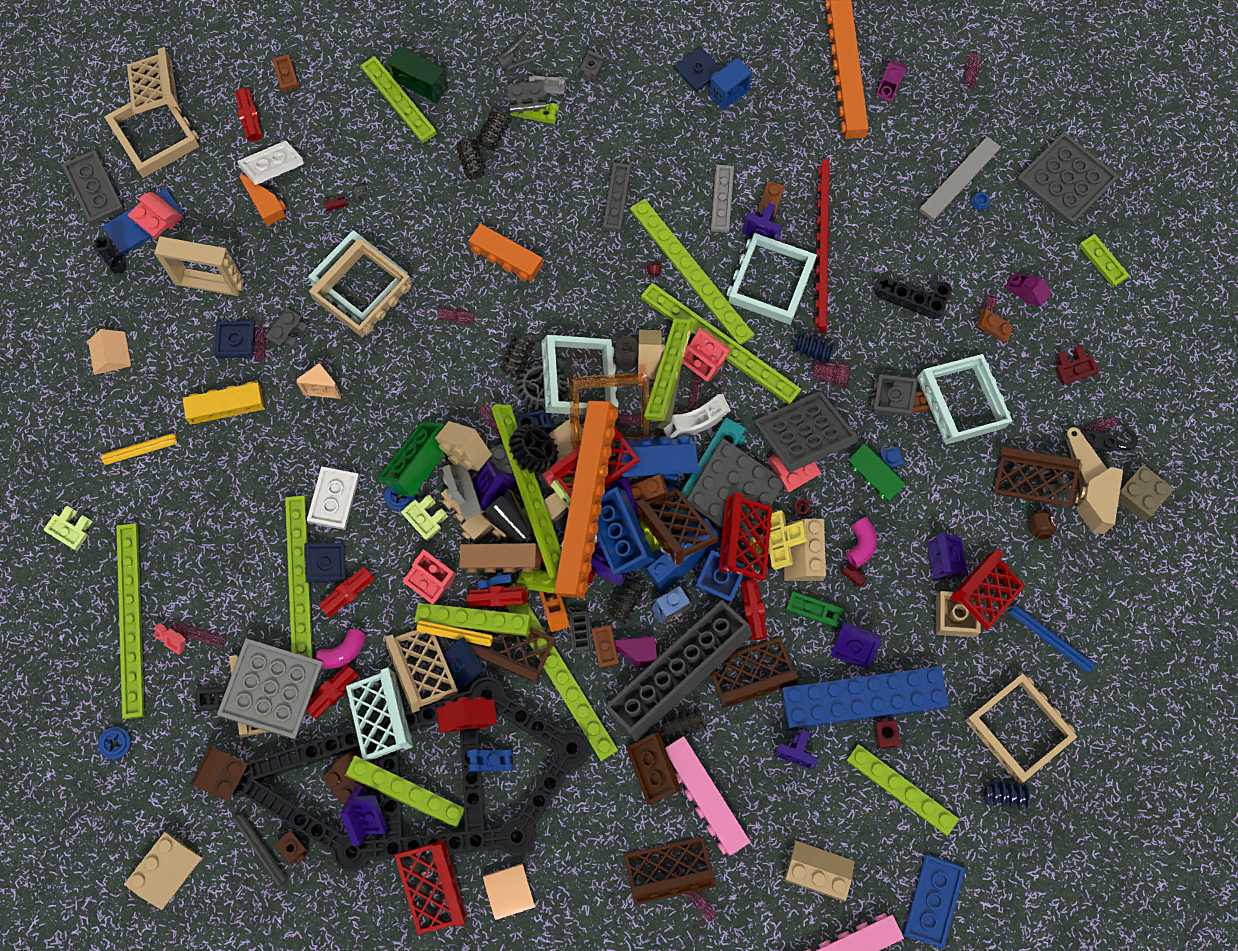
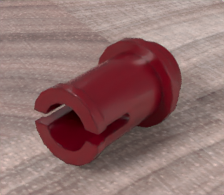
(335, 203)
(855, 576)

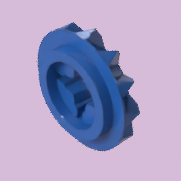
(391, 500)
(105, 747)

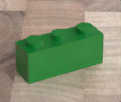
(877, 472)

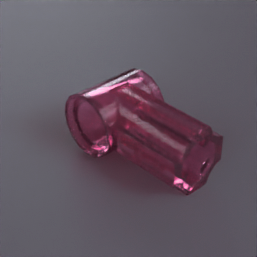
(835, 374)

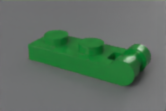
(814, 609)

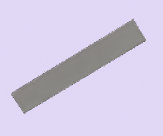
(960, 178)

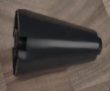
(509, 518)

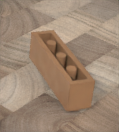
(500, 557)

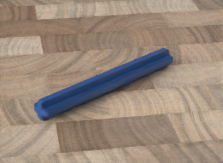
(1051, 638)

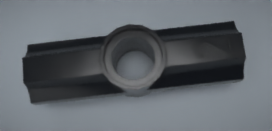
(109, 254)

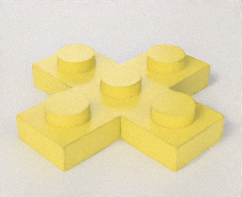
(781, 539)

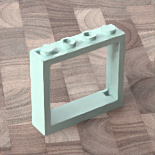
(343, 305)
(761, 307)
(552, 403)
(940, 410)

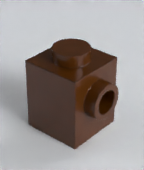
(292, 848)

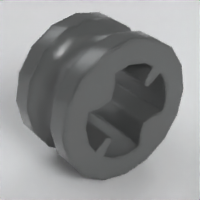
(360, 194)

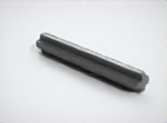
(260, 849)

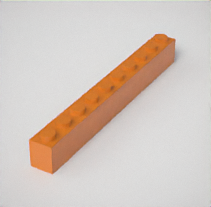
(847, 68)
(586, 500)

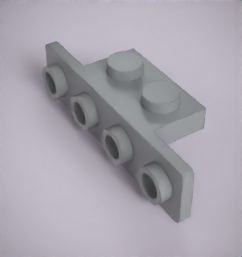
(462, 489)

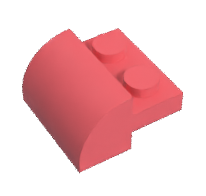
(154, 215)
(705, 355)
(795, 478)
(429, 577)

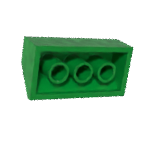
(414, 460)

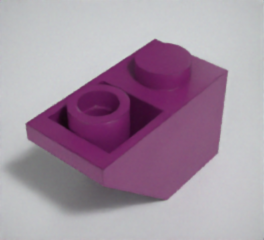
(891, 80)
(1029, 288)
(639, 651)

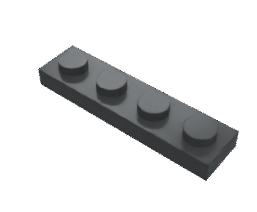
(616, 197)

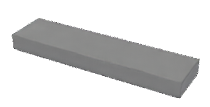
(722, 198)

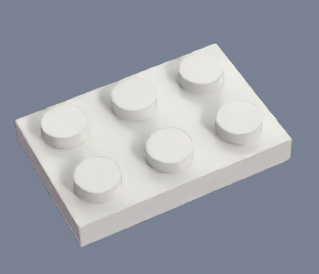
(270, 162)
(333, 498)

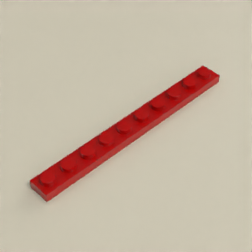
(823, 251)

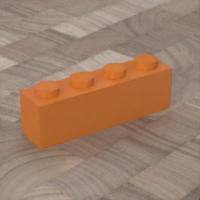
(506, 253)

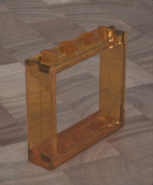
(601, 381)

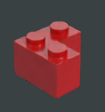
(466, 714)

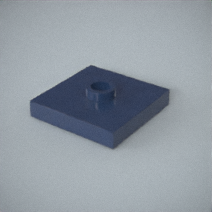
(697, 69)
(234, 339)
(324, 562)
(462, 664)

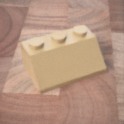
(809, 556)
(163, 871)
(819, 871)

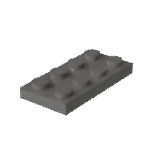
(92, 187)

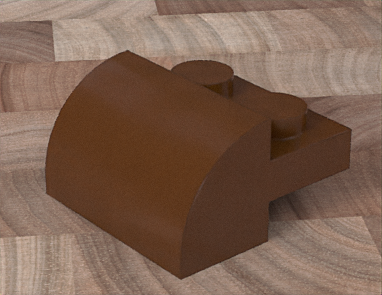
(218, 773)
(339, 783)

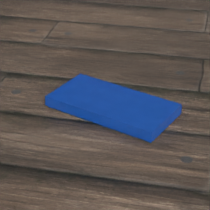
(127, 233)
(934, 901)

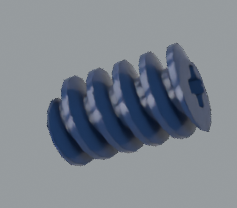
(814, 347)
(1007, 793)

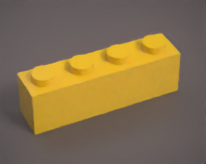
(223, 403)

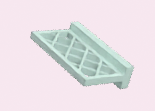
(393, 706)

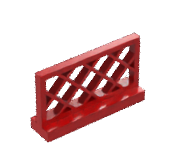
(569, 464)
(730, 537)
(978, 578)
(448, 881)

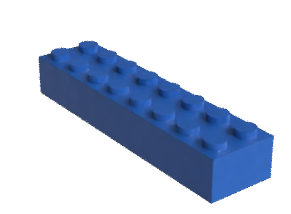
(864, 698)

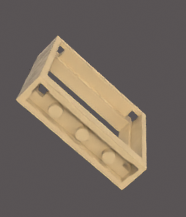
(163, 158)
(172, 253)
(341, 267)
(998, 749)

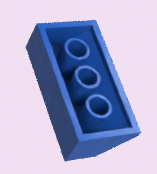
(661, 456)
(622, 534)
(663, 570)

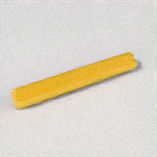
(138, 449)
(454, 633)

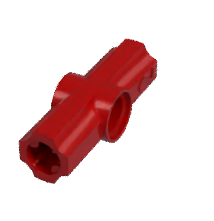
(248, 114)
(346, 591)
(497, 597)
(754, 609)
(331, 691)

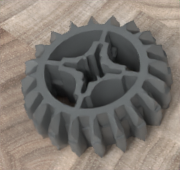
(534, 385)

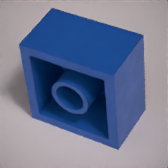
(730, 83)
(715, 582)

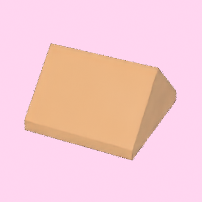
(109, 351)
(318, 383)

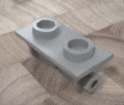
(551, 85)

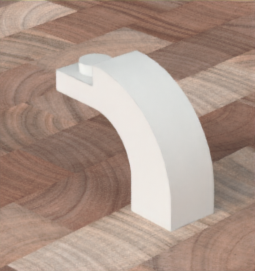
(699, 419)

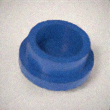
(980, 201)

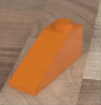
(265, 201)
(554, 611)

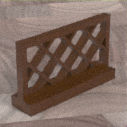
(1044, 462)
(663, 534)
(510, 664)
(761, 686)
(676, 885)

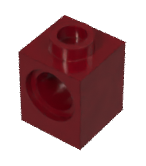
(881, 741)

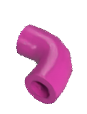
(866, 543)
(344, 652)

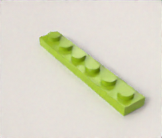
(398, 99)
(668, 370)
(474, 619)
(902, 790)
(404, 791)

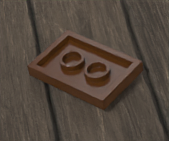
(653, 768)

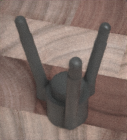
(505, 59)

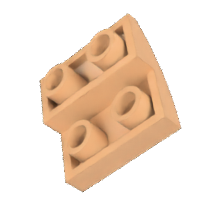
(508, 891)

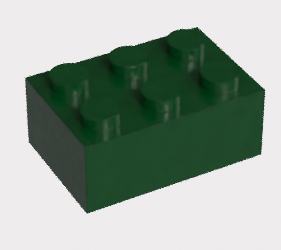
(418, 74)

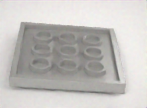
(270, 689)

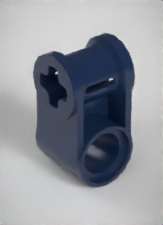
(537, 418)

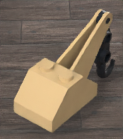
(1099, 486)

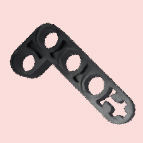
(911, 294)

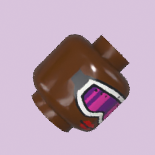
(1042, 525)

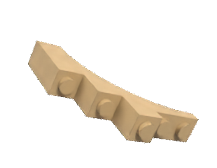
(478, 527)

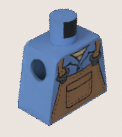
(671, 605)

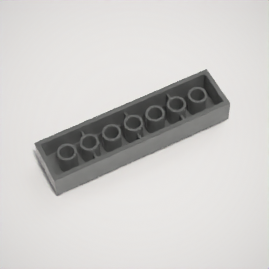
(678, 670)

